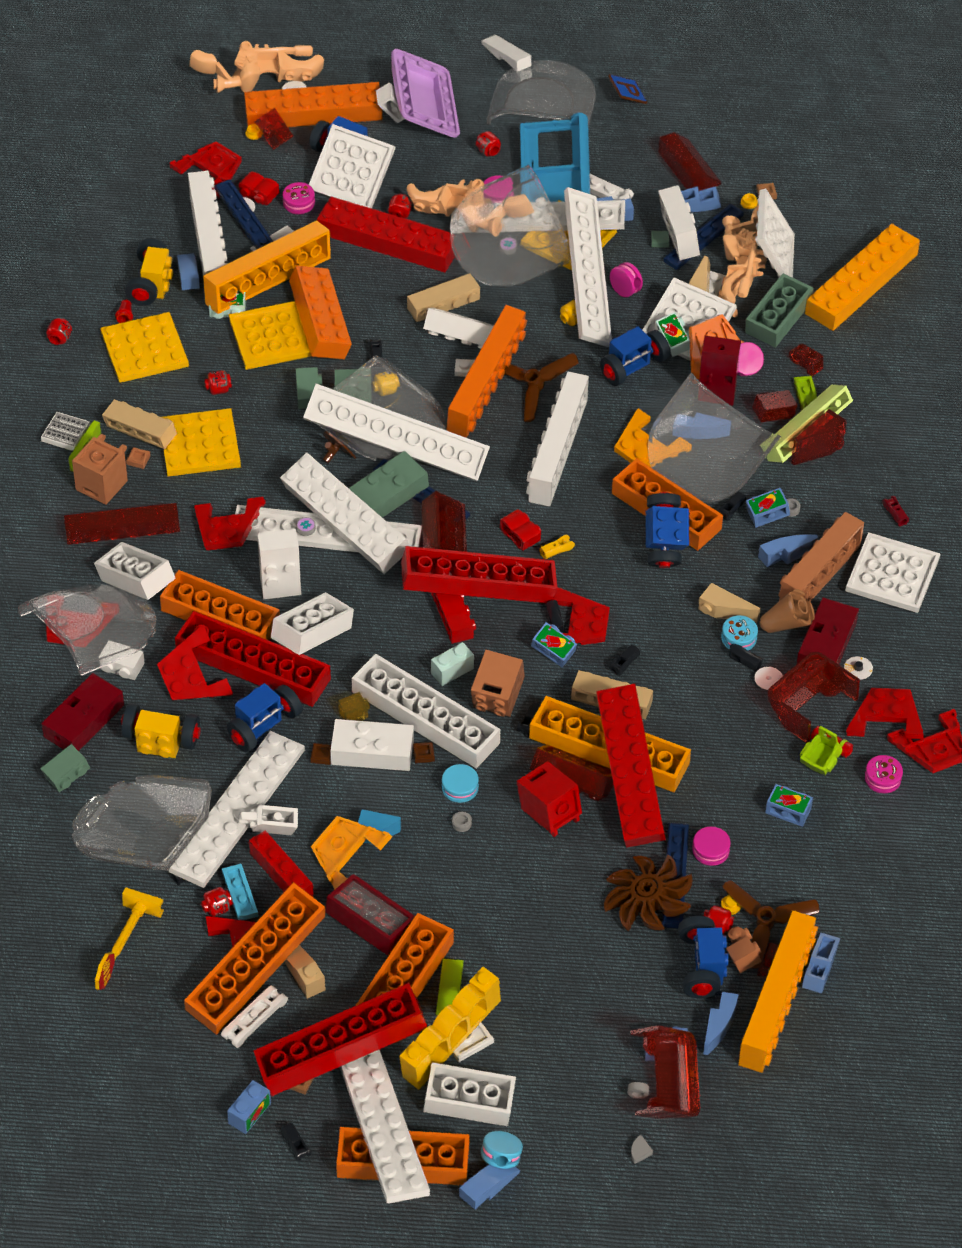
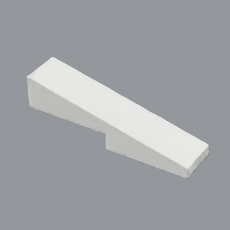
(511, 54)

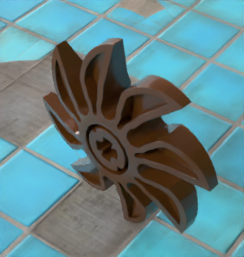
(648, 893)

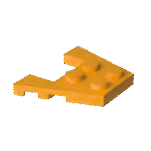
(633, 440)
(340, 843)

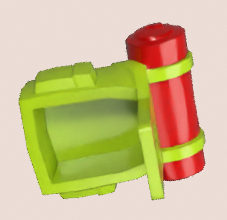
(824, 750)

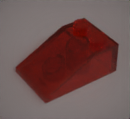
(820, 438)

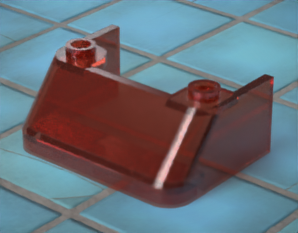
(804, 681)
(675, 1072)

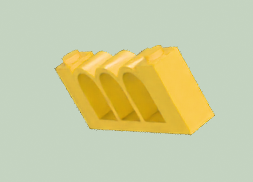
(450, 1027)

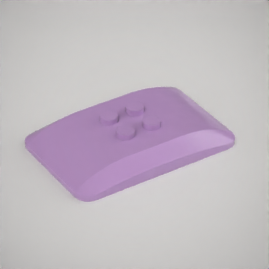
(424, 93)

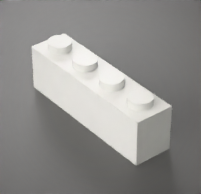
(457, 327)

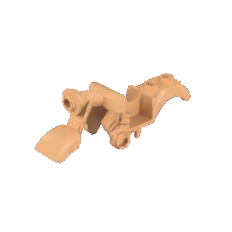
(255, 61)
(443, 199)
(742, 248)

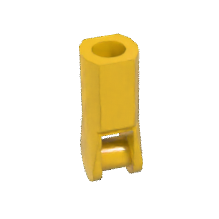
(558, 546)

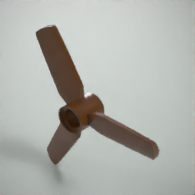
(535, 380)
(779, 915)

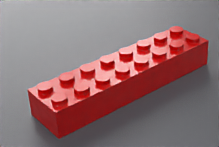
(387, 234)
(478, 574)
(257, 658)
(630, 765)
(340, 1039)

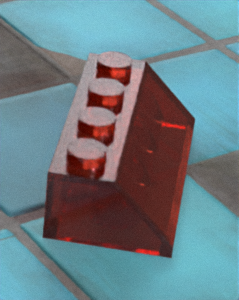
(687, 162)
(443, 523)
(589, 776)

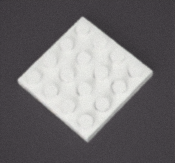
(351, 166)
(774, 235)
(690, 304)
(893, 572)

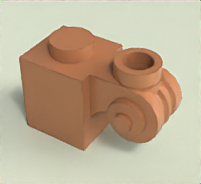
(742, 950)

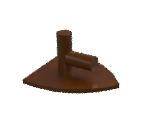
(333, 447)

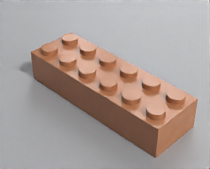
(824, 558)

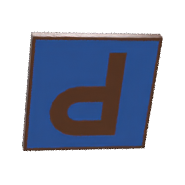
(627, 89)

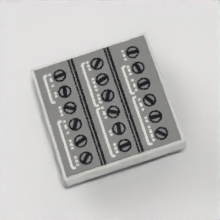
(65, 431)

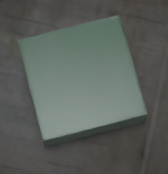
(660, 239)

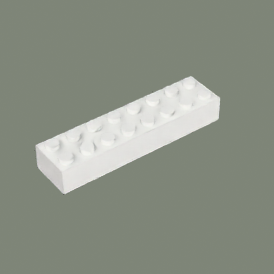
(206, 221)
(557, 438)
(345, 513)
(427, 709)

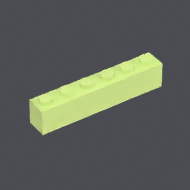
(833, 398)

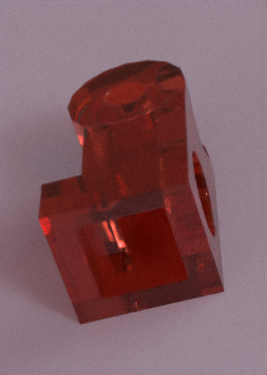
(807, 358)

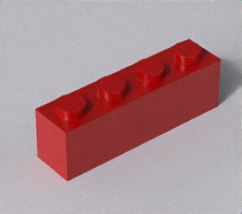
(455, 616)
(278, 863)

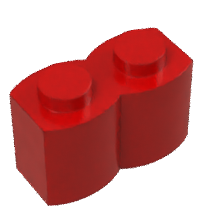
(259, 188)
(520, 529)

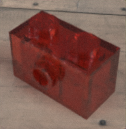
(274, 128)
(774, 406)

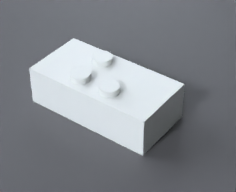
(679, 222)
(279, 564)
(134, 570)
(312, 623)
(372, 744)
(469, 1094)

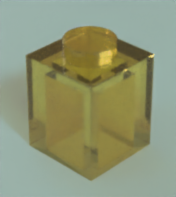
(353, 707)

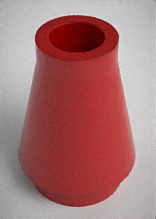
(124, 312)

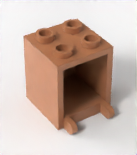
(100, 469)
(499, 672)

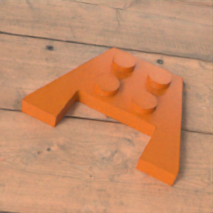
(714, 327)

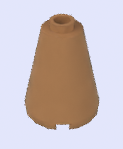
(788, 613)

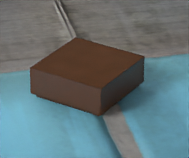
(423, 752)
(321, 754)

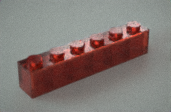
(121, 523)

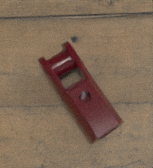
(896, 510)

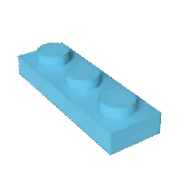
(240, 892)

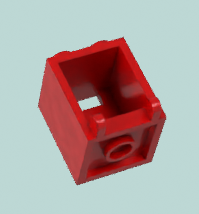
(549, 797)

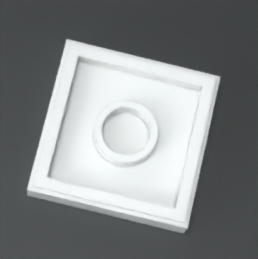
(473, 1043)

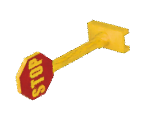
(140, 904)

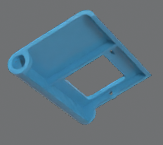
(557, 178)

